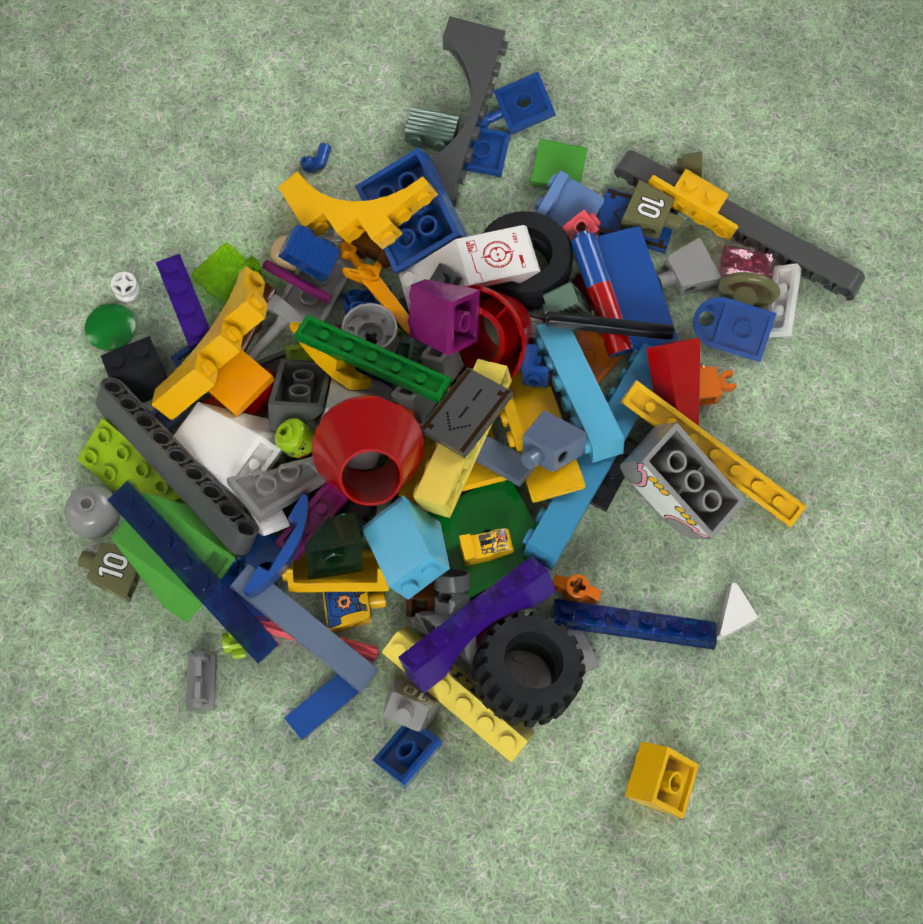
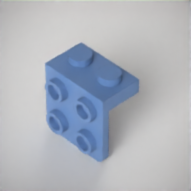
(567, 199)

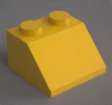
(662, 779)

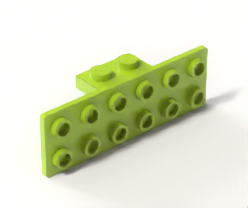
(117, 461)

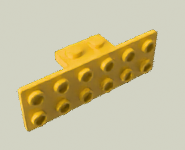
(518, 416)

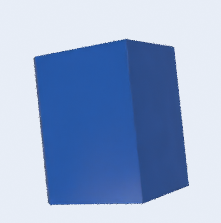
(407, 754)

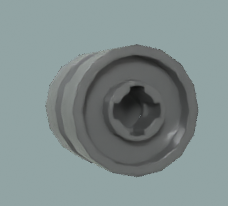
(451, 591)

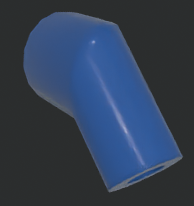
(312, 164)

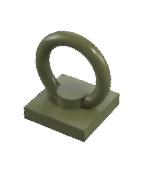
(749, 289)

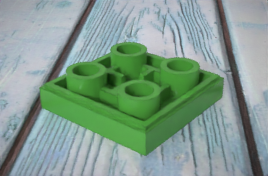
(557, 156)

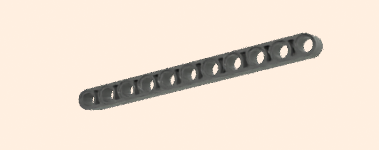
(760, 234)

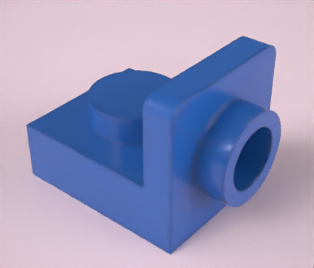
(532, 370)

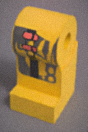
(485, 546)

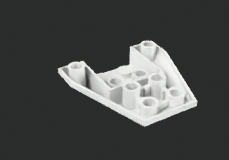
(228, 443)

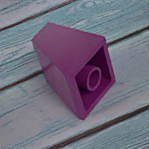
(444, 315)

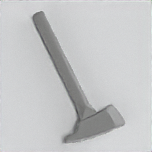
(285, 314)

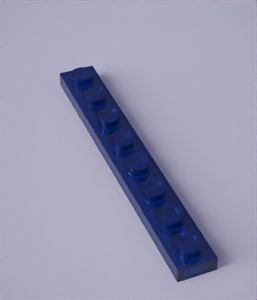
(193, 572)

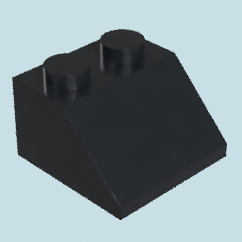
(136, 367)

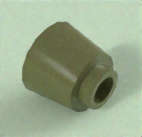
(691, 162)

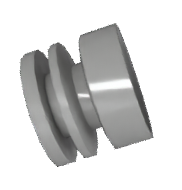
(373, 324)

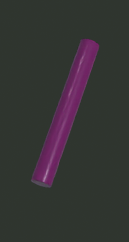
(297, 282)

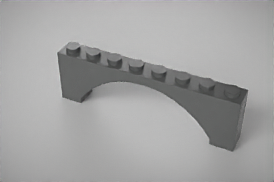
(478, 54)

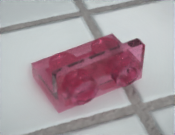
(744, 260)

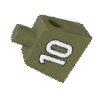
(650, 211)
(110, 571)

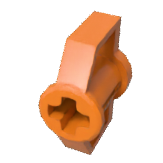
(575, 590)

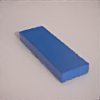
(320, 706)

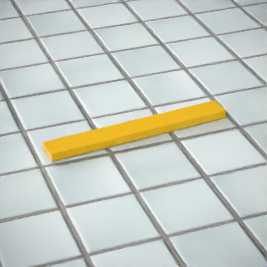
(733, 467)

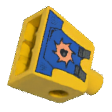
(350, 609)

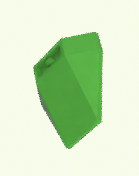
(156, 574)

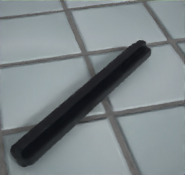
(609, 325)

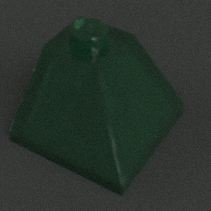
(335, 548)

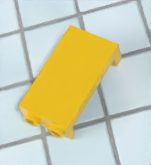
(368, 580)

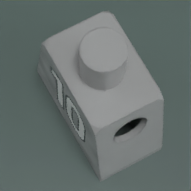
(410, 706)

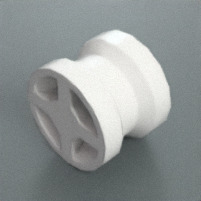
(121, 282)

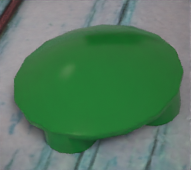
(110, 327)

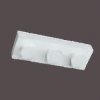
(788, 281)

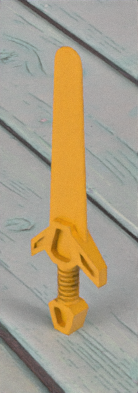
(369, 276)

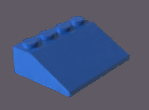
(427, 228)

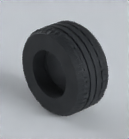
(555, 247)

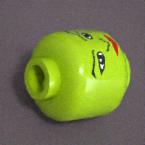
(294, 438)

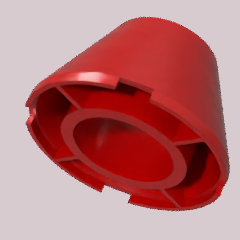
(513, 329)
(367, 426)

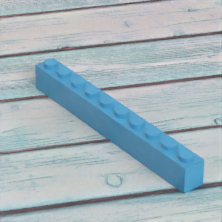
(565, 511)

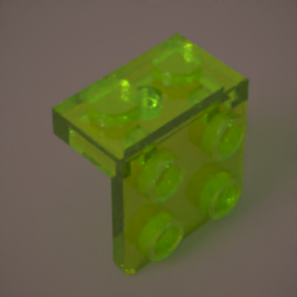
(221, 270)

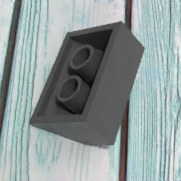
(297, 392)

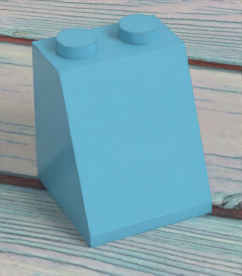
(407, 546)

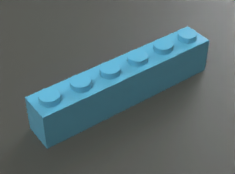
(579, 391)

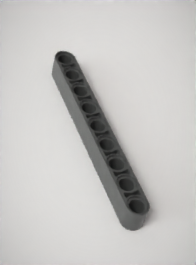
(177, 466)

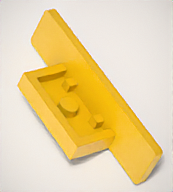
(698, 201)

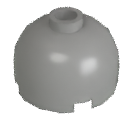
(90, 512)

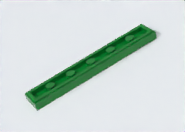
(373, 359)

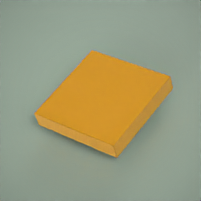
(240, 383)

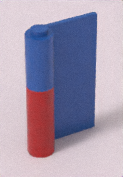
(621, 284)

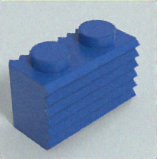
(309, 252)

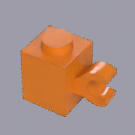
(712, 385)

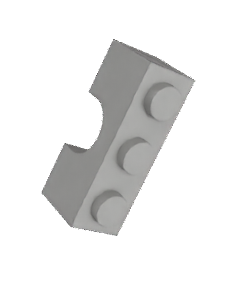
(434, 359)

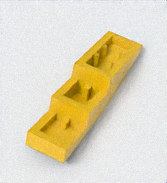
(335, 368)

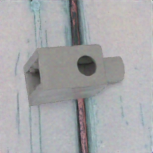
(690, 269)

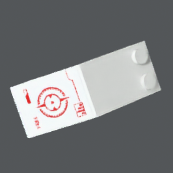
(480, 260)

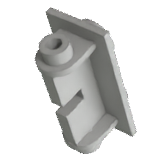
(200, 681)

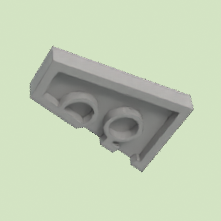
(277, 488)

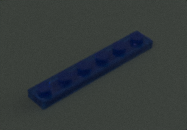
(635, 624)

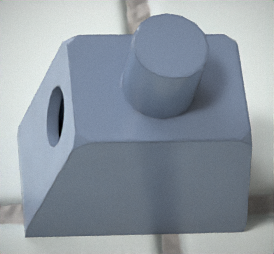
(552, 443)

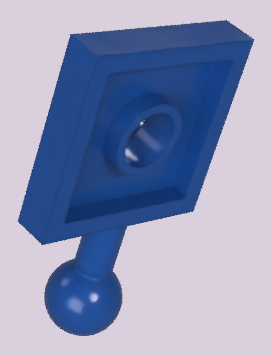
(521, 117)

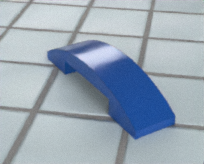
(264, 579)

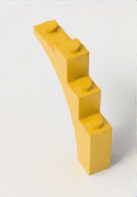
(352, 218)
(220, 344)

